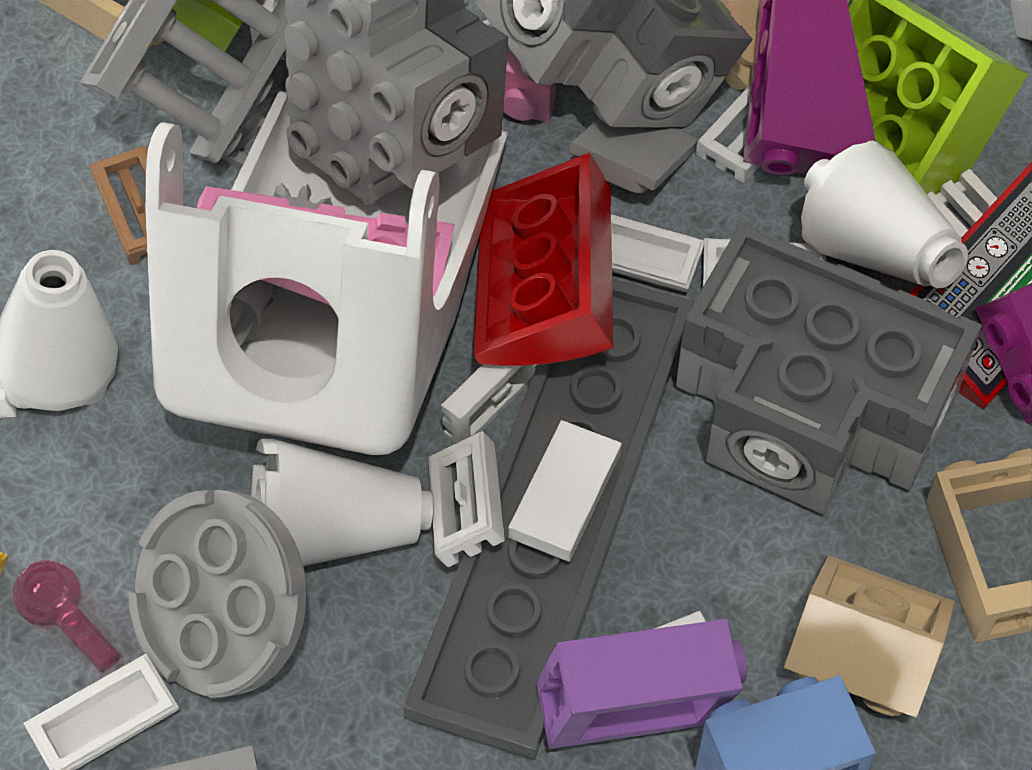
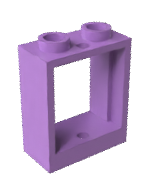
(639, 682)

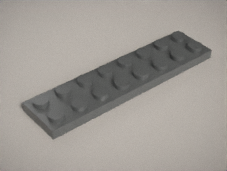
(517, 600)

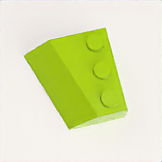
(929, 88)

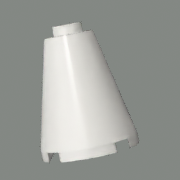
(338, 503)

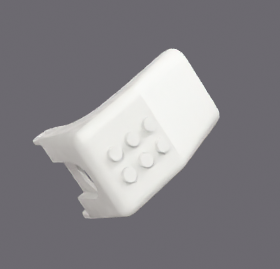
(314, 370)

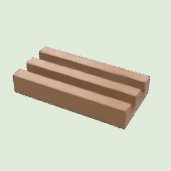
(121, 163)

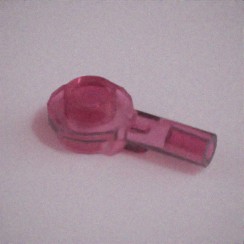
(50, 595)

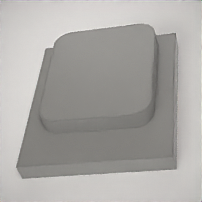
(635, 155)

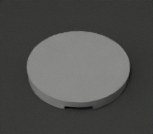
(218, 593)

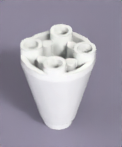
(879, 217)
(55, 337)

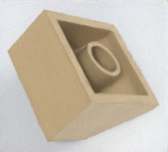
(872, 634)

